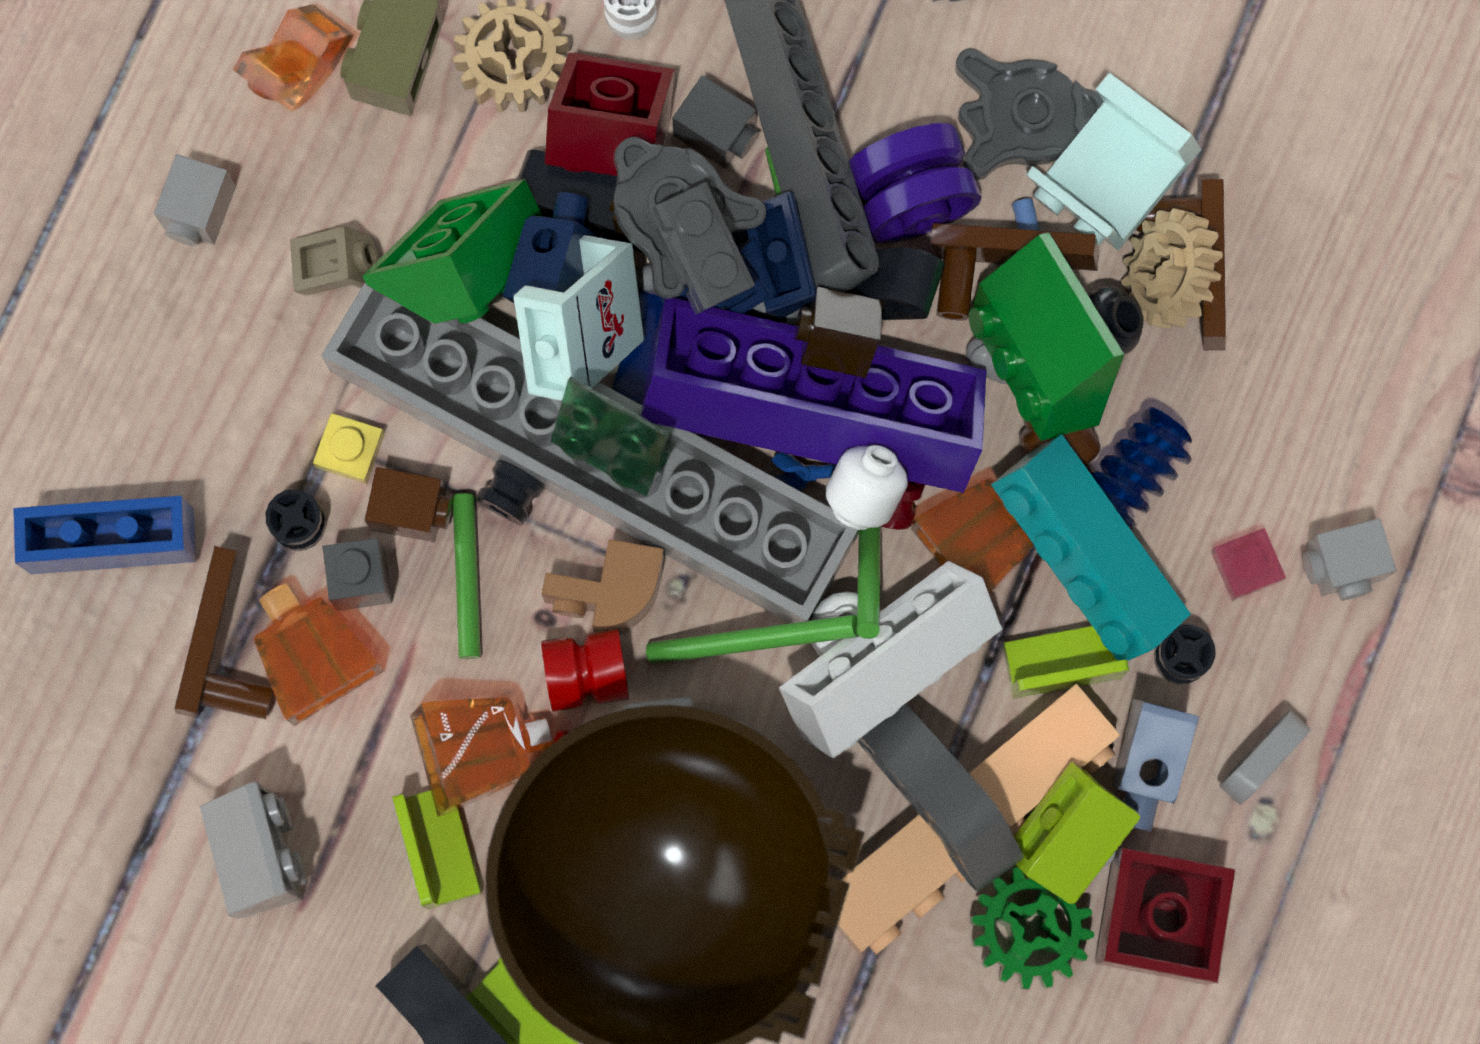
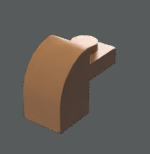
(621, 598)

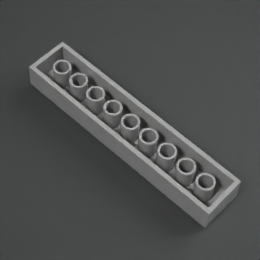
(700, 508)

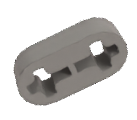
(1265, 757)

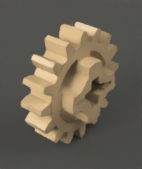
(533, 48)
(1172, 268)

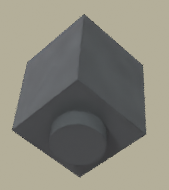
(715, 123)
(357, 574)

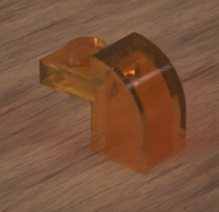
(297, 58)

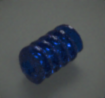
(1141, 461)

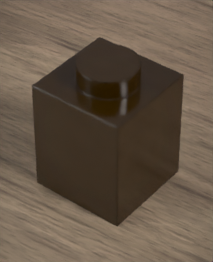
(839, 332)

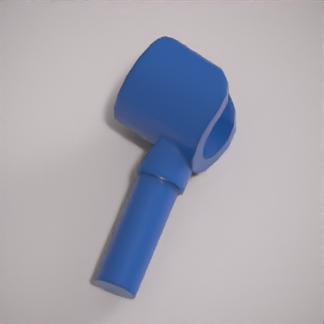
(797, 474)

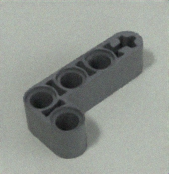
(944, 796)

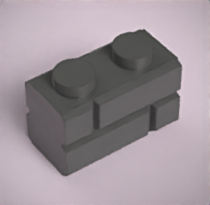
(700, 248)

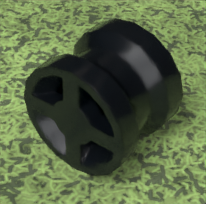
(510, 492)
(286, 513)
(1193, 647)

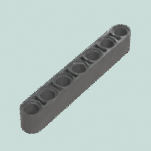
(804, 139)

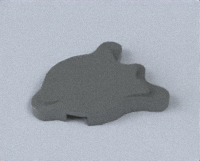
(1022, 113)
(657, 173)

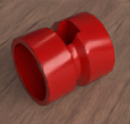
(585, 670)

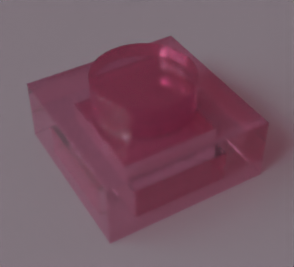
(1248, 564)

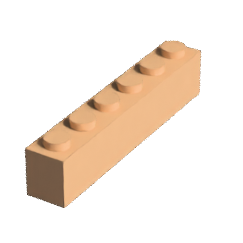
(1016, 777)

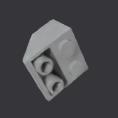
(252, 850)

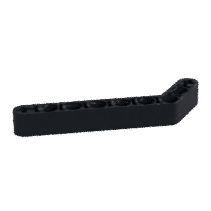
(903, 282)

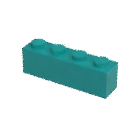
(1091, 549)

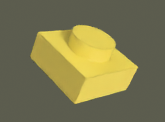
(348, 448)

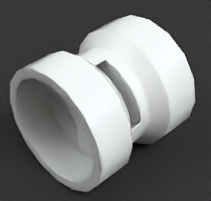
(630, 17)

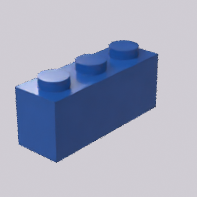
(104, 535)

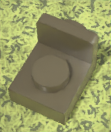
(331, 260)

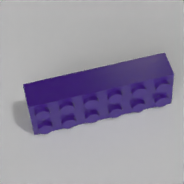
(747, 385)

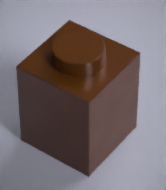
(407, 505)

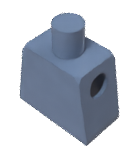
(1153, 734)

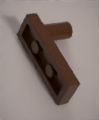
(1212, 208)
(964, 245)
(197, 684)

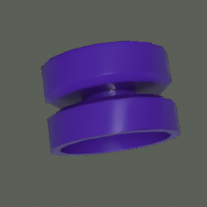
(914, 182)

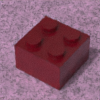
(602, 105)
(1165, 916)

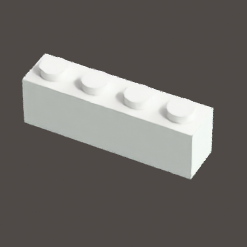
(870, 679)

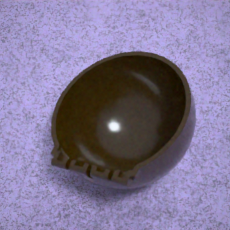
(667, 882)

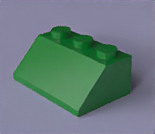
(456, 254)
(1046, 340)

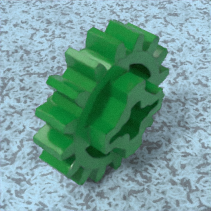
(1020, 950)

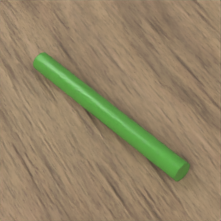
(752, 639)

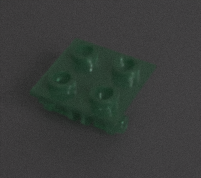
(610, 437)

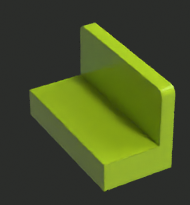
(1060, 662)
(1073, 833)
(436, 851)
(514, 1012)

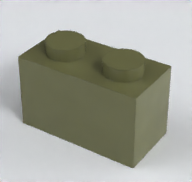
(392, 52)

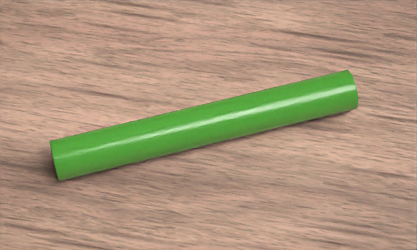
(466, 576)
(869, 583)

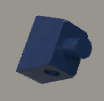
(550, 248)

